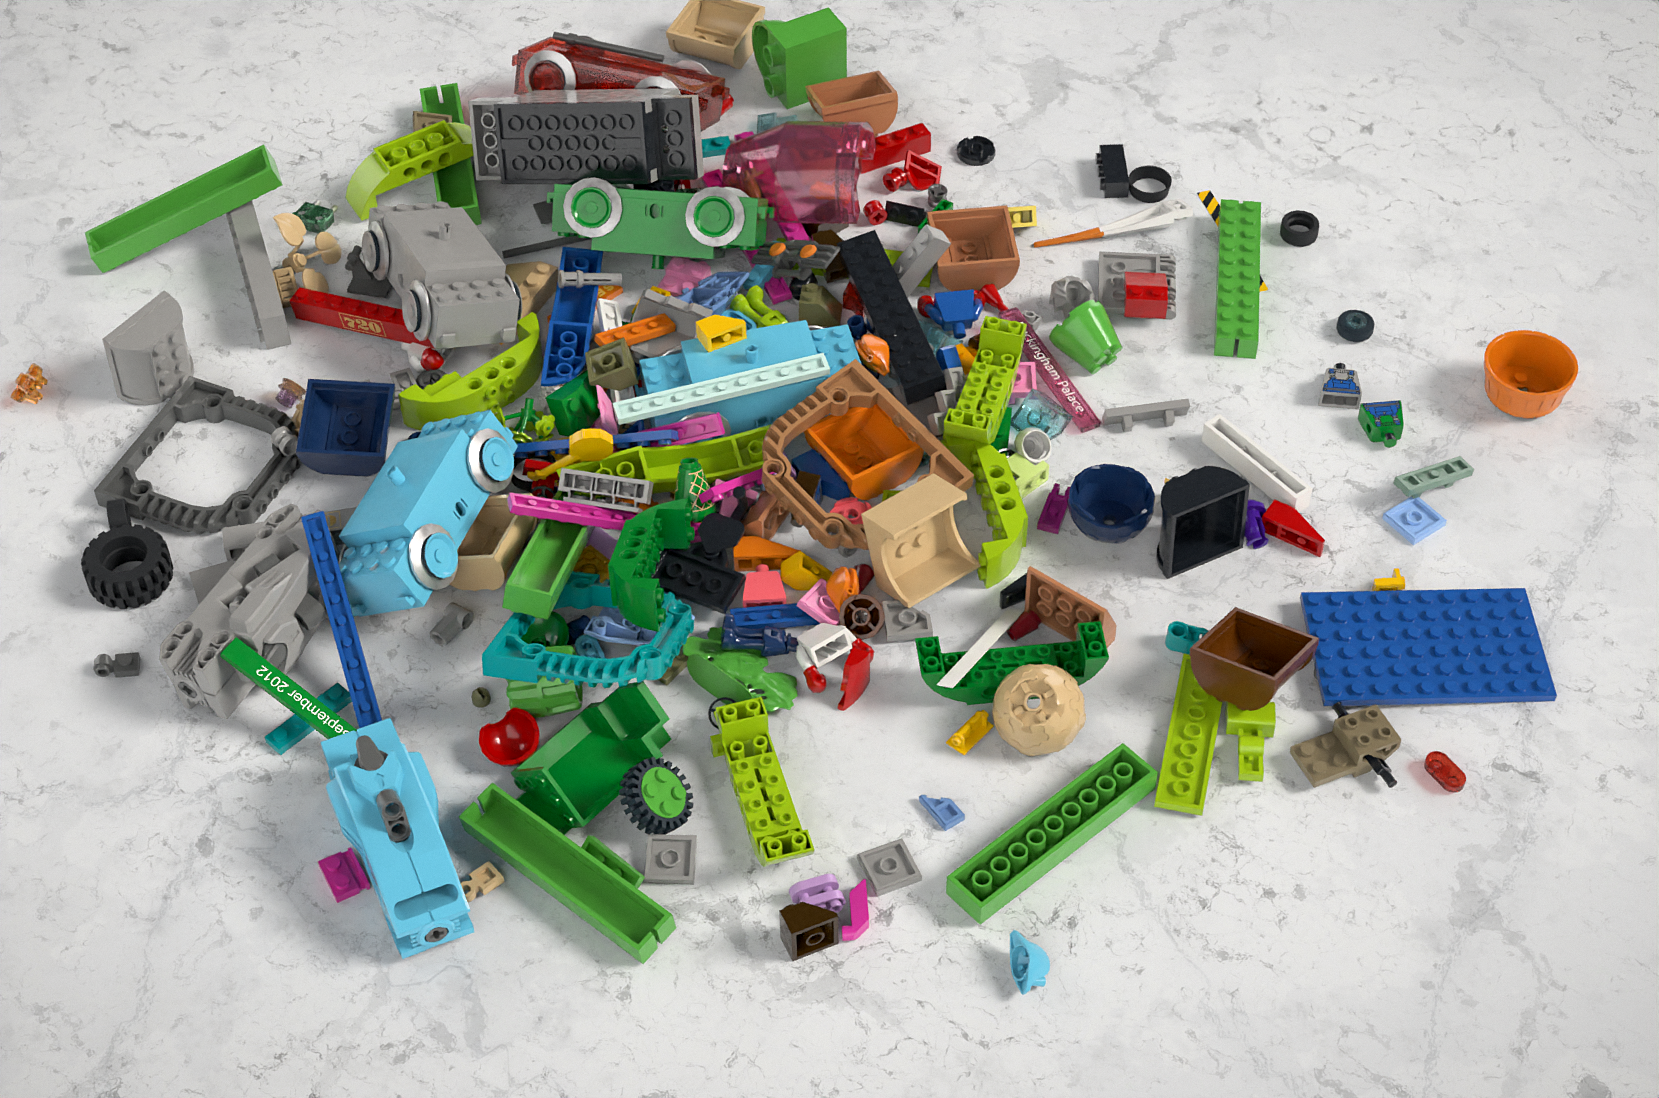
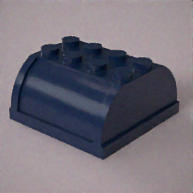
(345, 426)

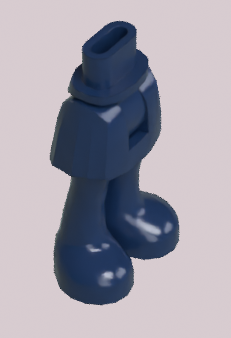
(770, 640)

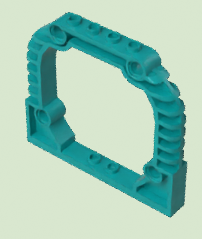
(515, 660)

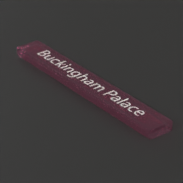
(1054, 375)

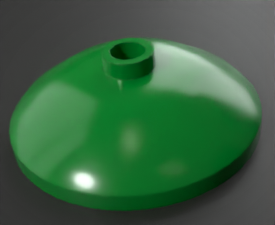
(548, 632)

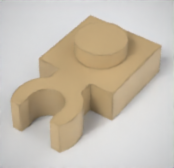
(483, 880)

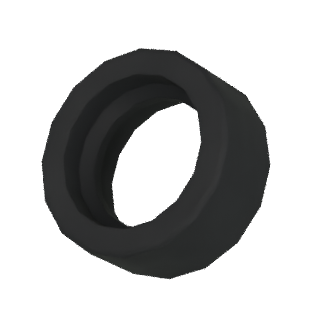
(1299, 238)
(118, 513)

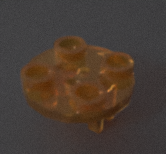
(28, 383)

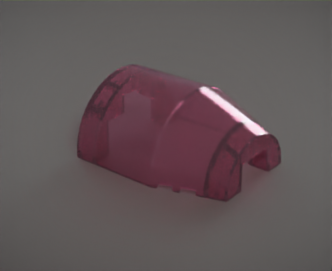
(803, 169)

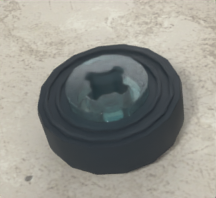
(1355, 325)

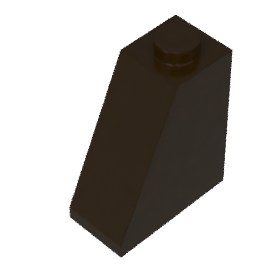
(835, 270)

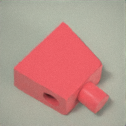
(763, 588)

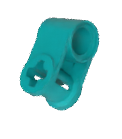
(1182, 637)

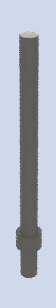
(573, 39)
(542, 246)

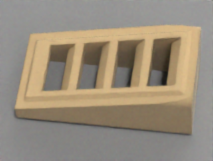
(285, 284)

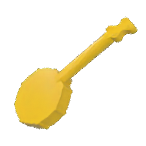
(583, 446)

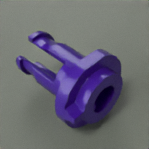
(1254, 526)

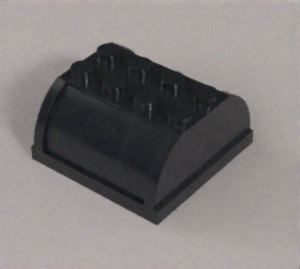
(1201, 518)

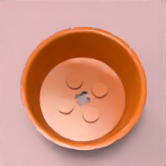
(1529, 362)

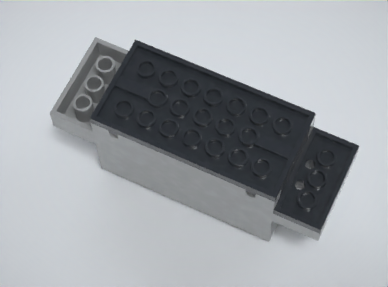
(587, 134)

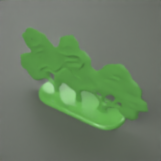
(745, 665)

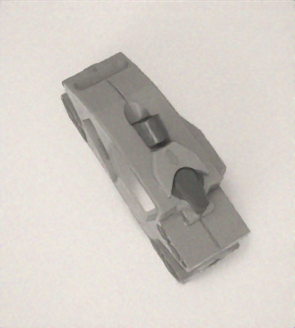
(263, 600)

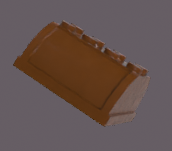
(1249, 658)

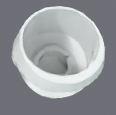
(1034, 443)

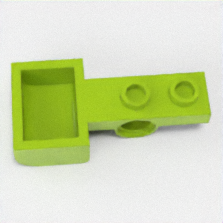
(1251, 730)

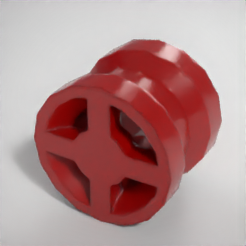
(895, 179)
(875, 212)

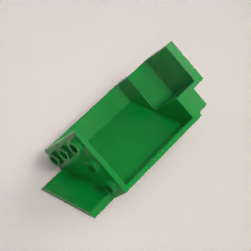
(586, 759)

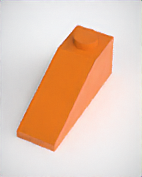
(756, 551)

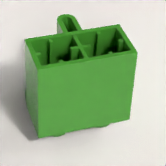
(799, 54)

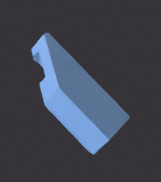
(943, 811)

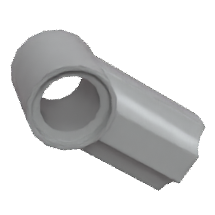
(454, 619)

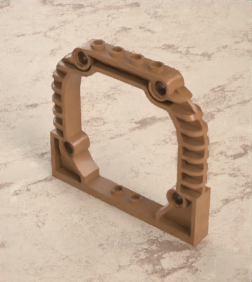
(855, 388)

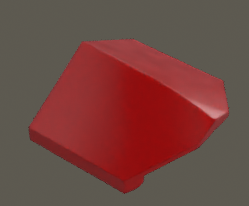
(921, 171)

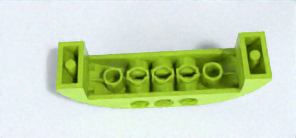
(485, 388)

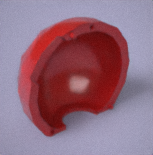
(510, 739)

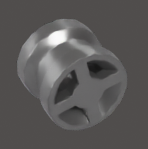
(936, 194)

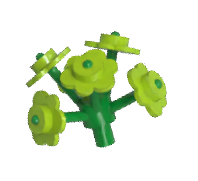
(529, 421)

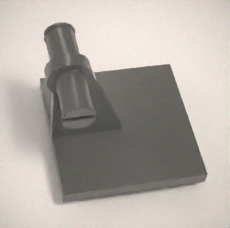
(364, 281)

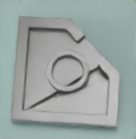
(904, 622)

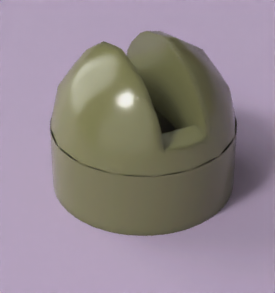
(477, 699)

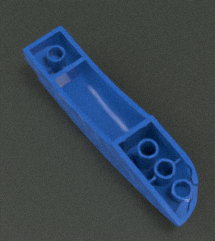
(571, 319)

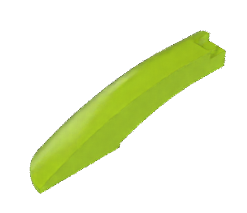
(720, 459)

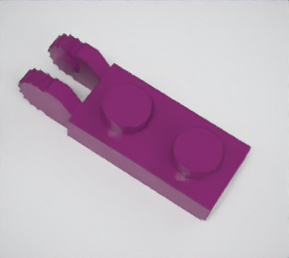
(1054, 511)

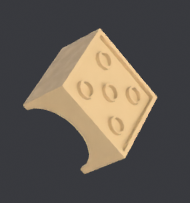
(917, 541)

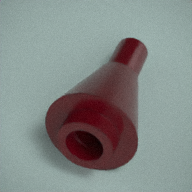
(865, 575)

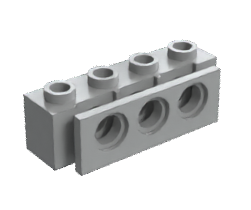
(605, 485)

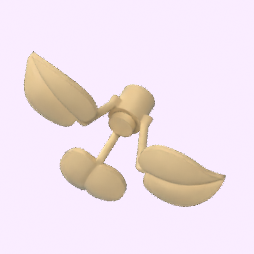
(292, 230)

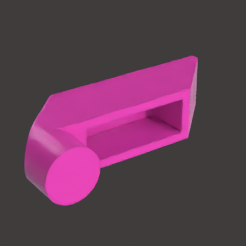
(858, 912)

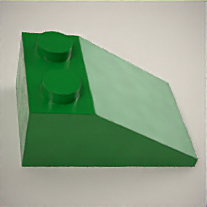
(574, 405)

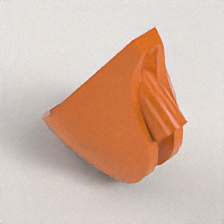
(874, 353)
(842, 585)

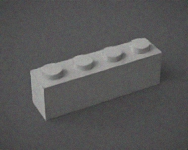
(920, 257)

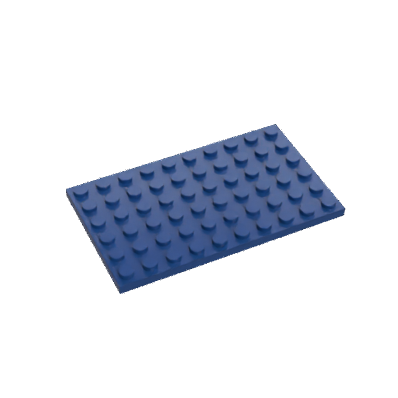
(1427, 647)

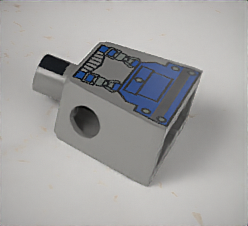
(1340, 388)

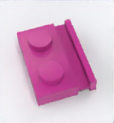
(343, 875)

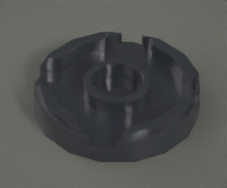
(976, 151)

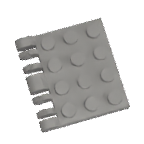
(1111, 277)

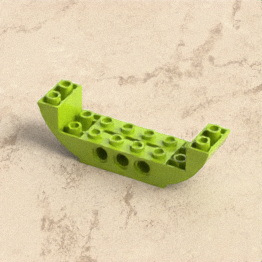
(407, 160)
(988, 382)
(1000, 501)
(760, 784)

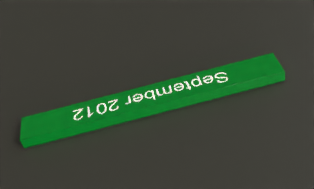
(285, 690)

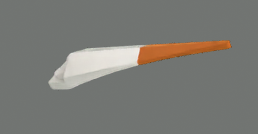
(1155, 217)

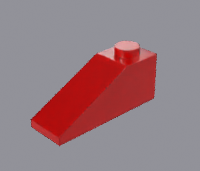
(1291, 527)

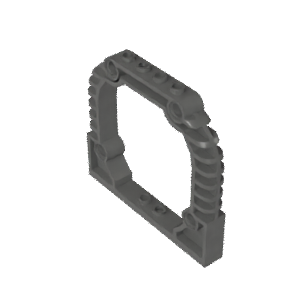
(192, 402)

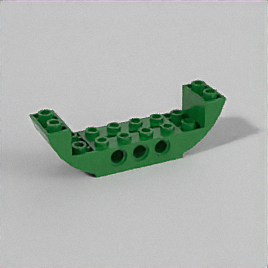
(636, 558)
(1078, 658)

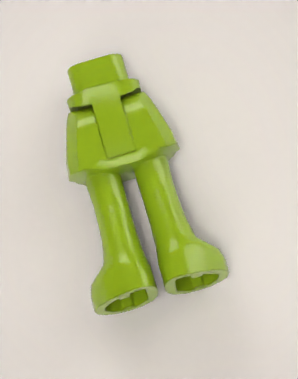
(752, 302)

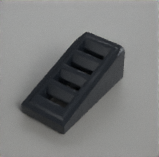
(1013, 593)

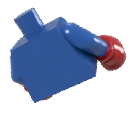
(953, 309)

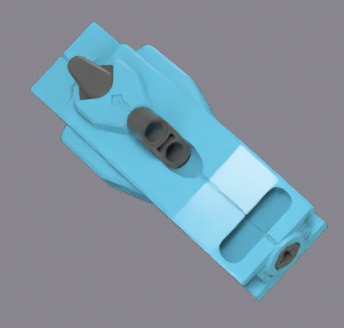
(392, 820)

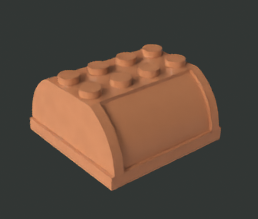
(856, 98)
(980, 247)

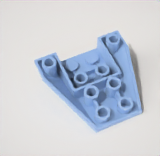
(613, 627)

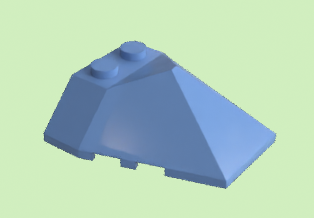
(715, 291)

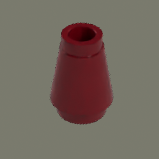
(1024, 625)

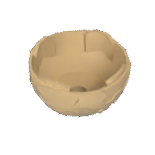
(1049, 725)

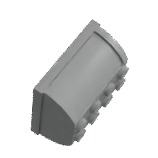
(150, 353)

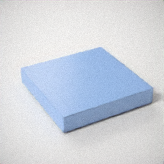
(1414, 519)

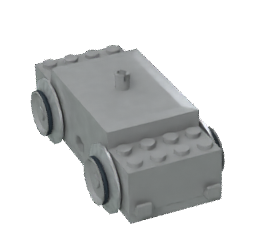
(444, 274)

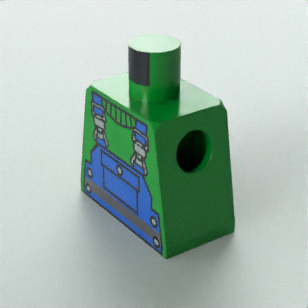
(1382, 421)

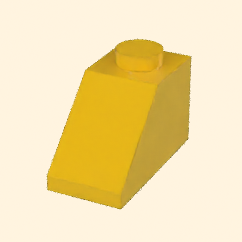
(720, 331)
(802, 572)

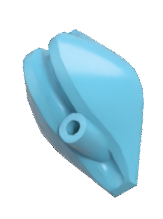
(1027, 963)

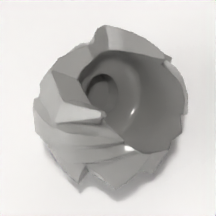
(1070, 293)

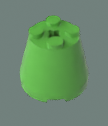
(1087, 337)

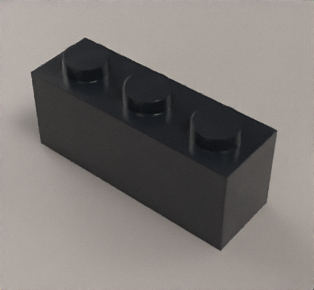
(1112, 171)

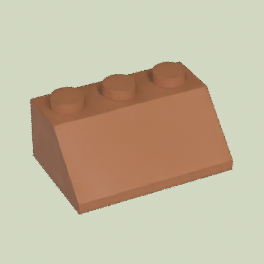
(764, 517)

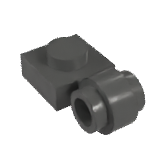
(123, 666)

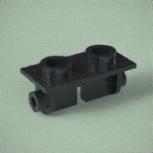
(904, 213)

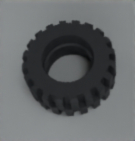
(123, 546)

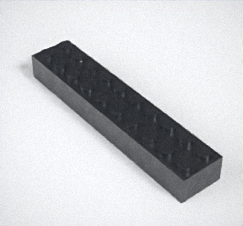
(891, 317)

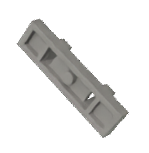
(1129, 414)

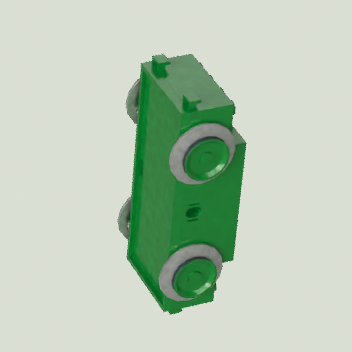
(659, 221)

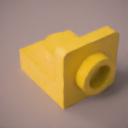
(1395, 583)

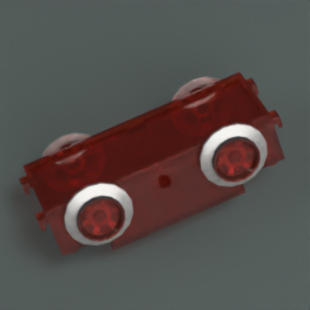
(562, 66)

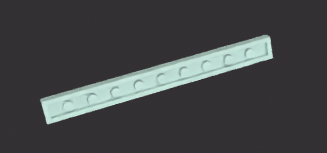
(721, 388)

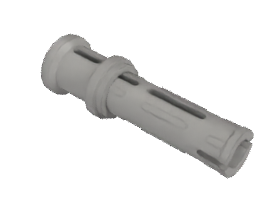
(579, 279)

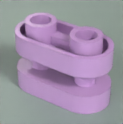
(819, 891)

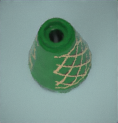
(690, 484)

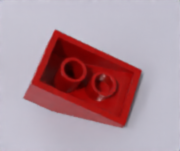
(1145, 295)

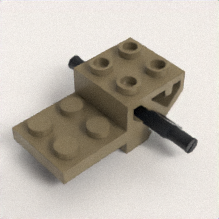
(1353, 747)

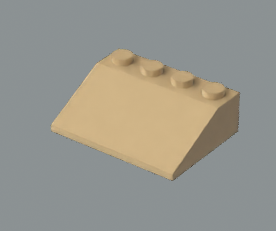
(536, 284)

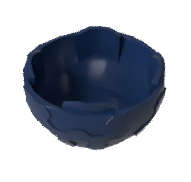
(1112, 495)

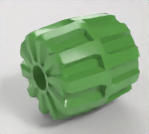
(546, 697)

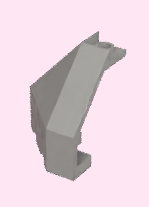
(680, 312)
(933, 410)

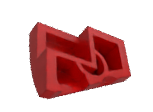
(855, 677)

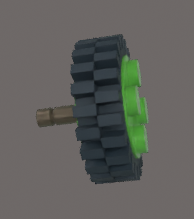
(656, 796)

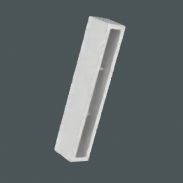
(1255, 463)

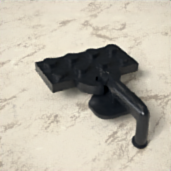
(703, 569)

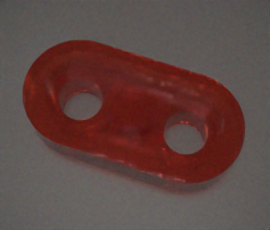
(1445, 772)

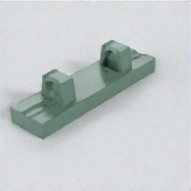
(1433, 476)

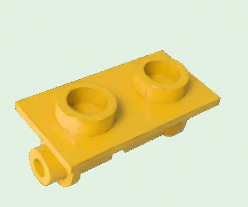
(970, 733)

